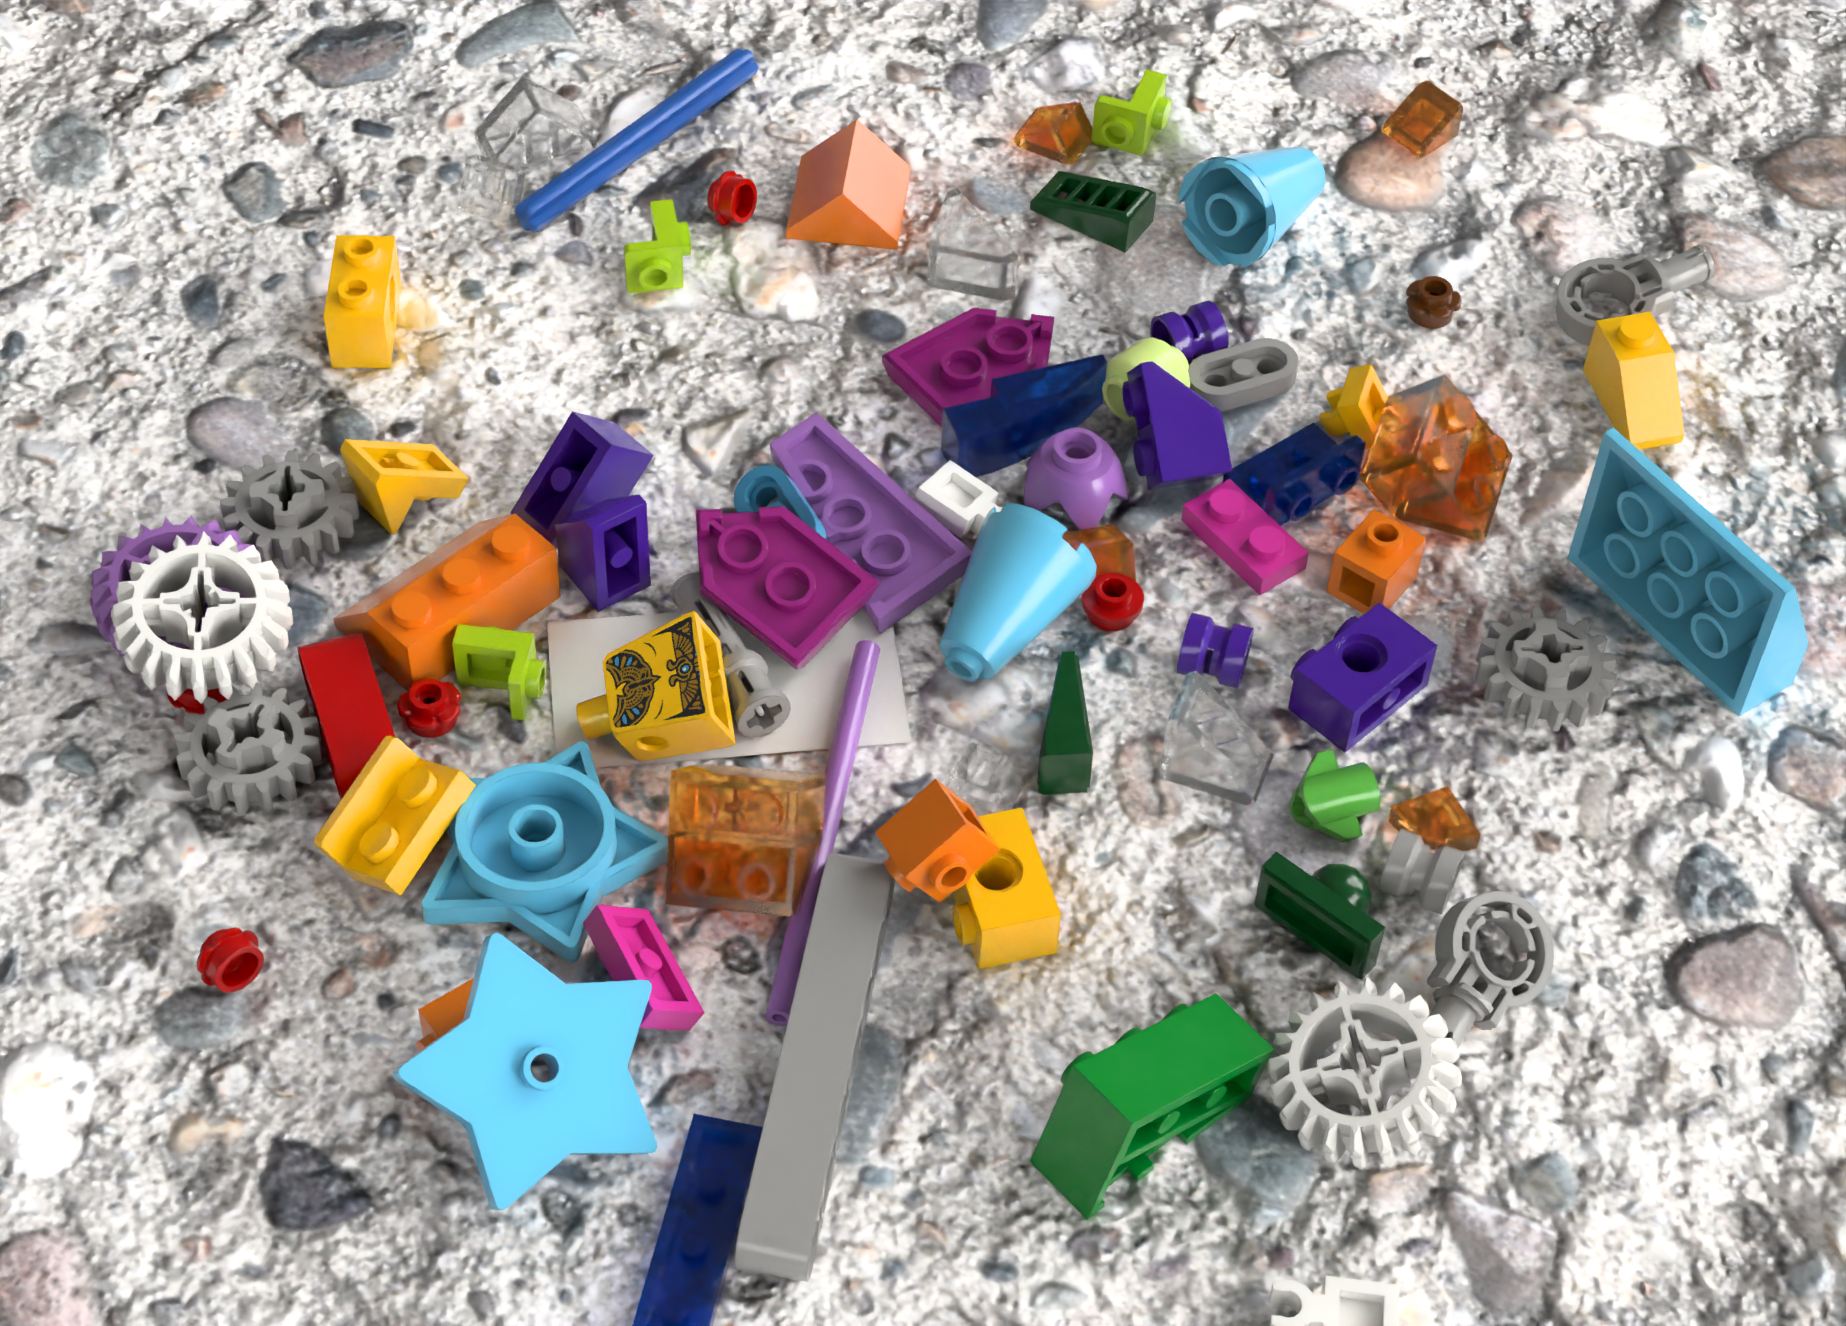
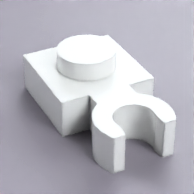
(957, 499)
(1340, 1304)

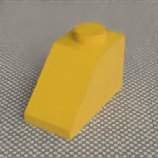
(1636, 379)

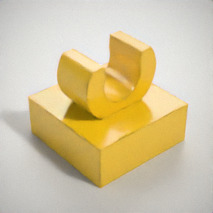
(1356, 405)

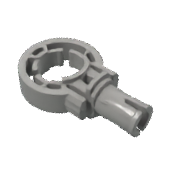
(1637, 282)
(1468, 989)

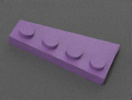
(871, 520)

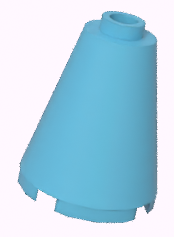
(1248, 201)
(1012, 590)

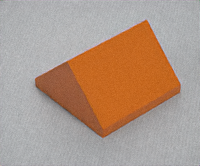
(850, 191)

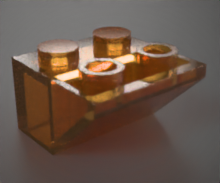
(1436, 460)
(742, 837)

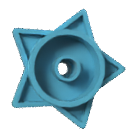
(540, 852)
(486, 1082)

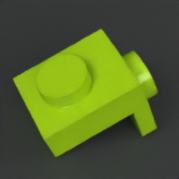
(1132, 123)
(658, 262)
(500, 661)

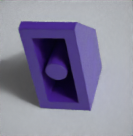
(582, 468)
(606, 550)

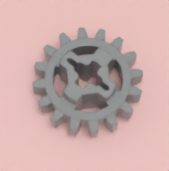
(291, 508)
(1546, 668)
(249, 749)

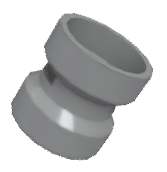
(1416, 869)

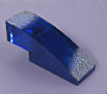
(1021, 414)

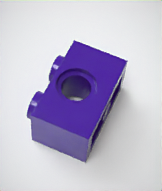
(1361, 676)

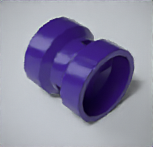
(1194, 332)
(1229, 655)

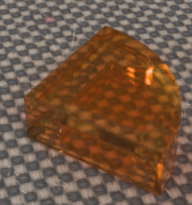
(1437, 819)

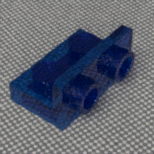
(1300, 473)

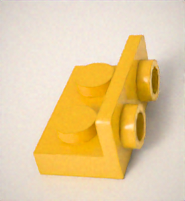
(392, 816)

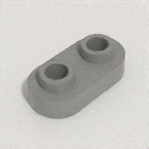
(1244, 373)

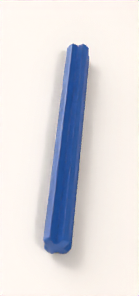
(635, 140)

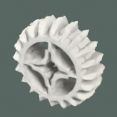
(234, 633)
(1424, 1056)

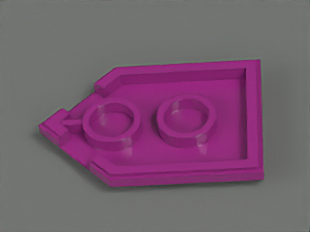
(963, 356)
(779, 579)

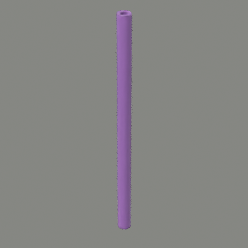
(836, 784)

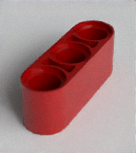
(345, 703)

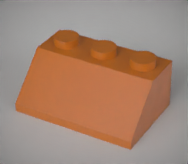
(482, 578)

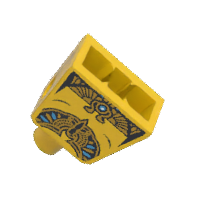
(664, 693)

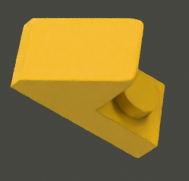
(396, 473)

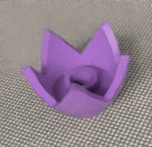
(1076, 472)

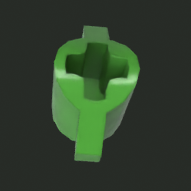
(1334, 797)

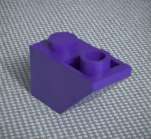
(1177, 430)

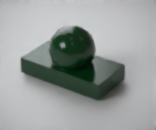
(1323, 910)

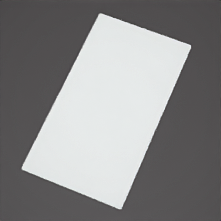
(813, 691)

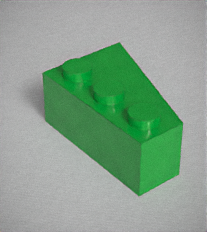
(1143, 1094)

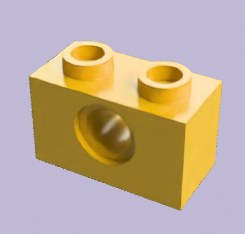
(362, 301)
(1020, 917)

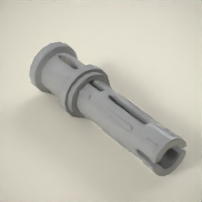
(754, 687)

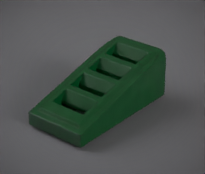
(1111, 210)
(1066, 740)

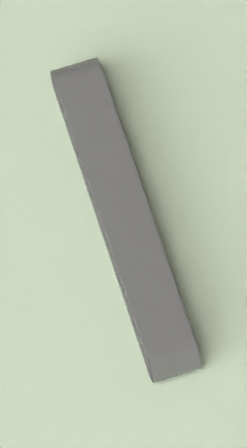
(815, 1070)

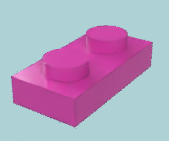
(1244, 536)
(636, 950)

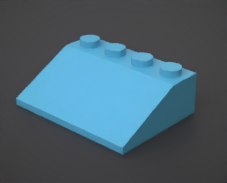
(1687, 579)

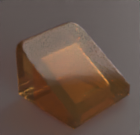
(1425, 120)
(1056, 132)
(1108, 547)

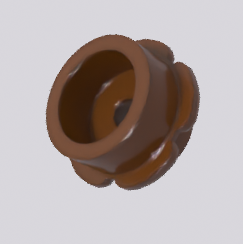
(1432, 302)

